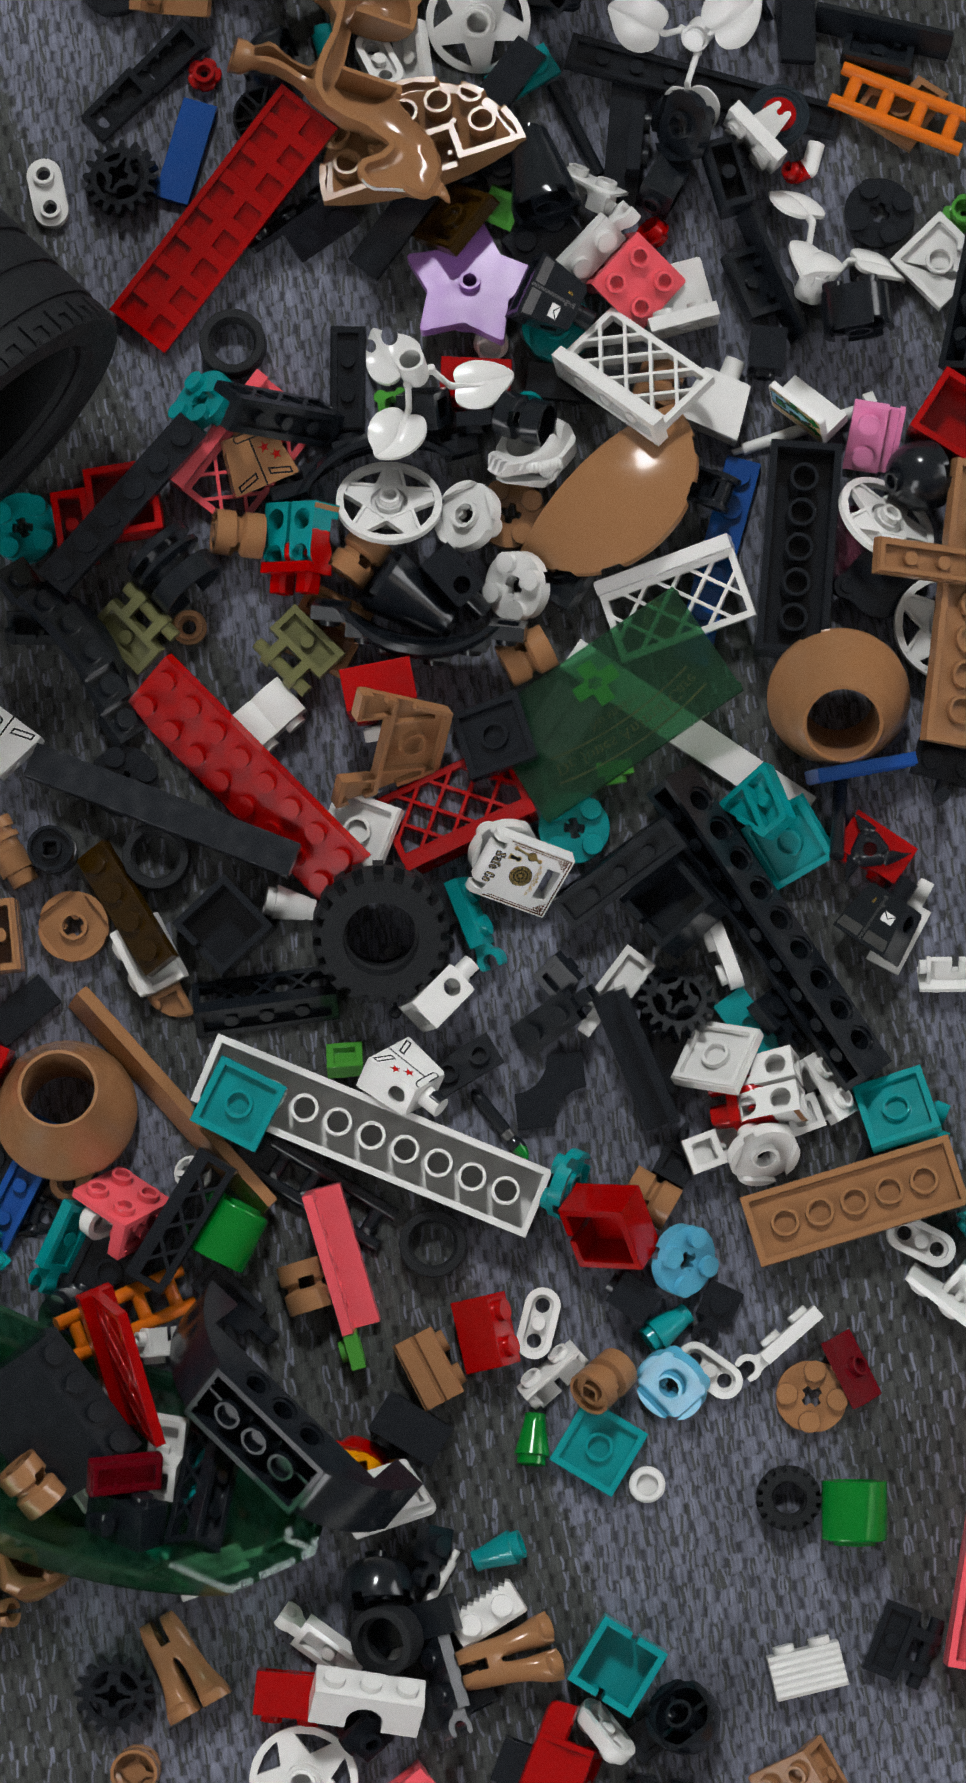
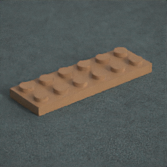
(854, 1201)

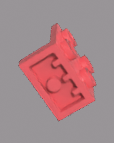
(636, 279)
(126, 1204)

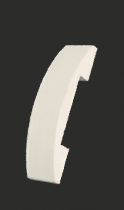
(711, 1147)

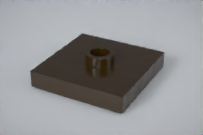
(454, 224)

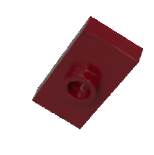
(851, 1368)
(124, 1473)

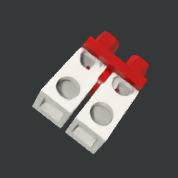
(768, 1094)

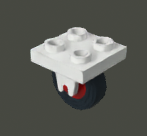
(771, 122)

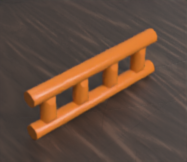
(880, 117)
(135, 1293)

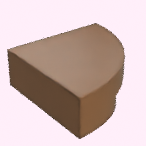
(172, 1001)

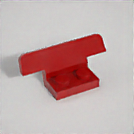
(554, 1756)

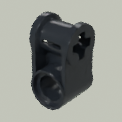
(713, 489)

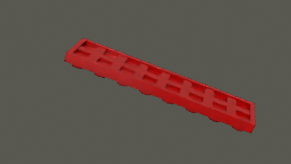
(224, 218)
(243, 772)

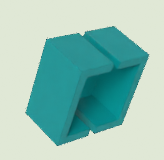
(617, 1664)

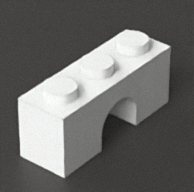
(342, 1691)

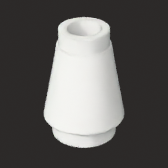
(286, 904)

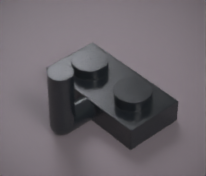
(942, 764)

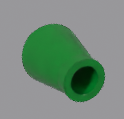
(533, 1441)

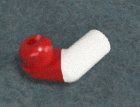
(805, 168)

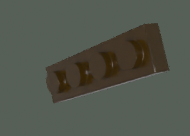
(127, 908)

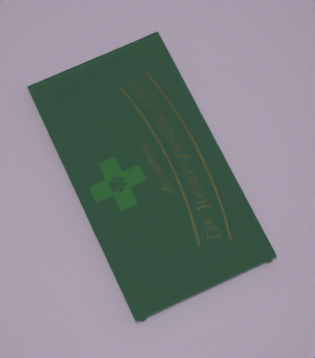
(620, 702)

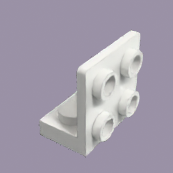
(690, 306)

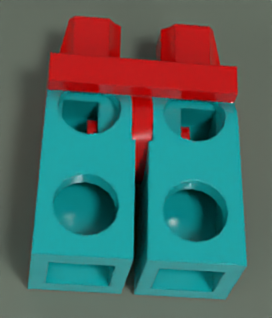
(298, 545)

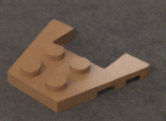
(407, 746)

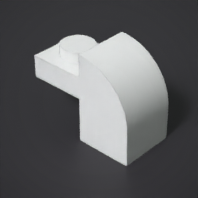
(175, 1434)

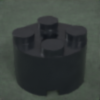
(856, 308)

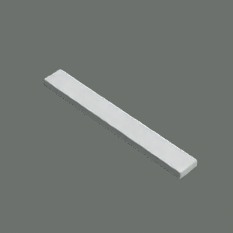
(721, 753)

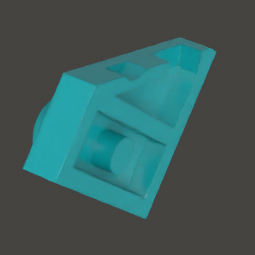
(761, 803)

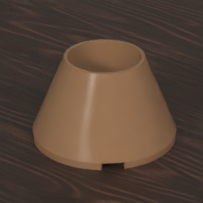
(835, 662)
(74, 1147)

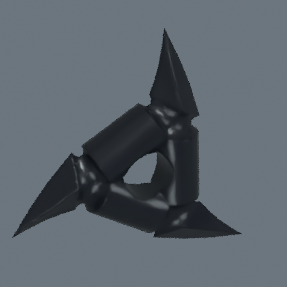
(869, 835)
(42, 1203)

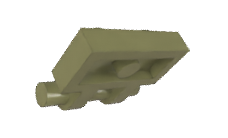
(135, 642)
(306, 642)

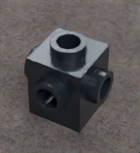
(363, 1735)

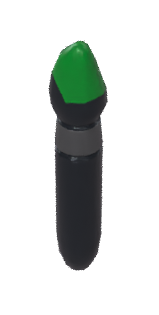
(515, 1143)

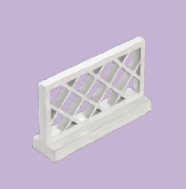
(608, 390)
(674, 566)

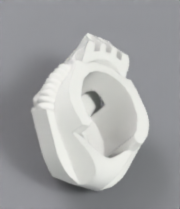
(530, 464)

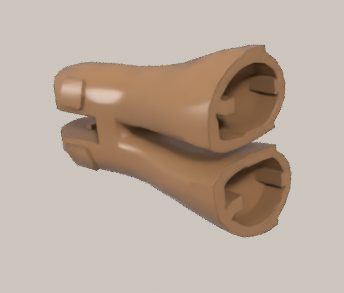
(529, 1635)
(178, 1695)

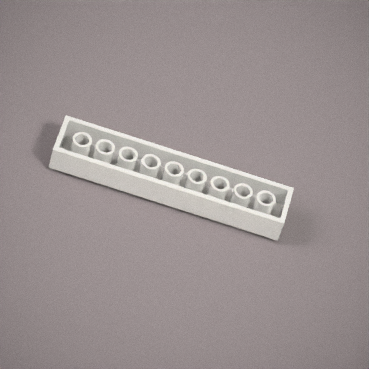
(393, 1145)

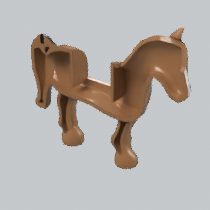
(357, 99)

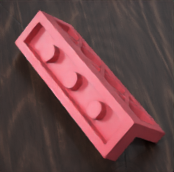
(341, 1257)

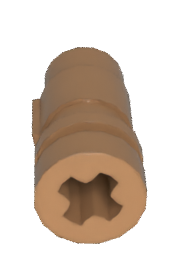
(13, 857)

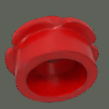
(206, 83)
(654, 231)

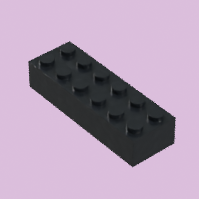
(797, 544)

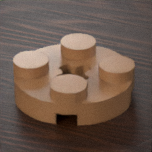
(528, 504)
(53, 926)
(790, 1395)

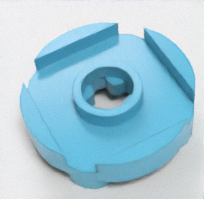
(699, 1265)
(684, 1371)

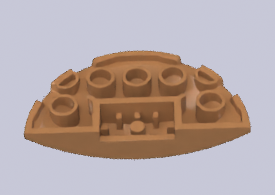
(459, 118)
(617, 502)

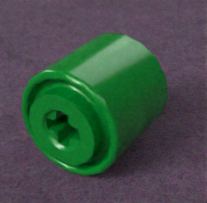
(231, 1233)
(854, 1511)

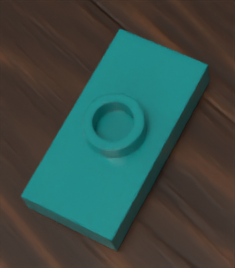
(734, 1011)

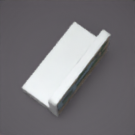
(807, 408)

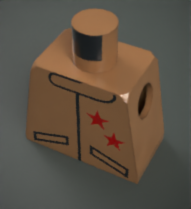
(255, 462)

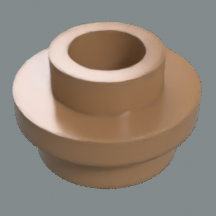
(190, 616)

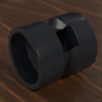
(524, 418)
(52, 850)

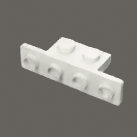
(948, 1296)

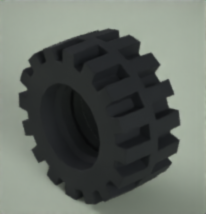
(811, 1502)

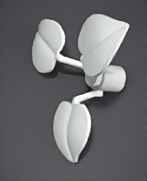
(642, 22)
(814, 264)
(400, 433)

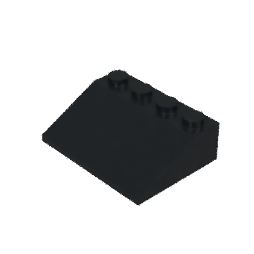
(58, 1411)

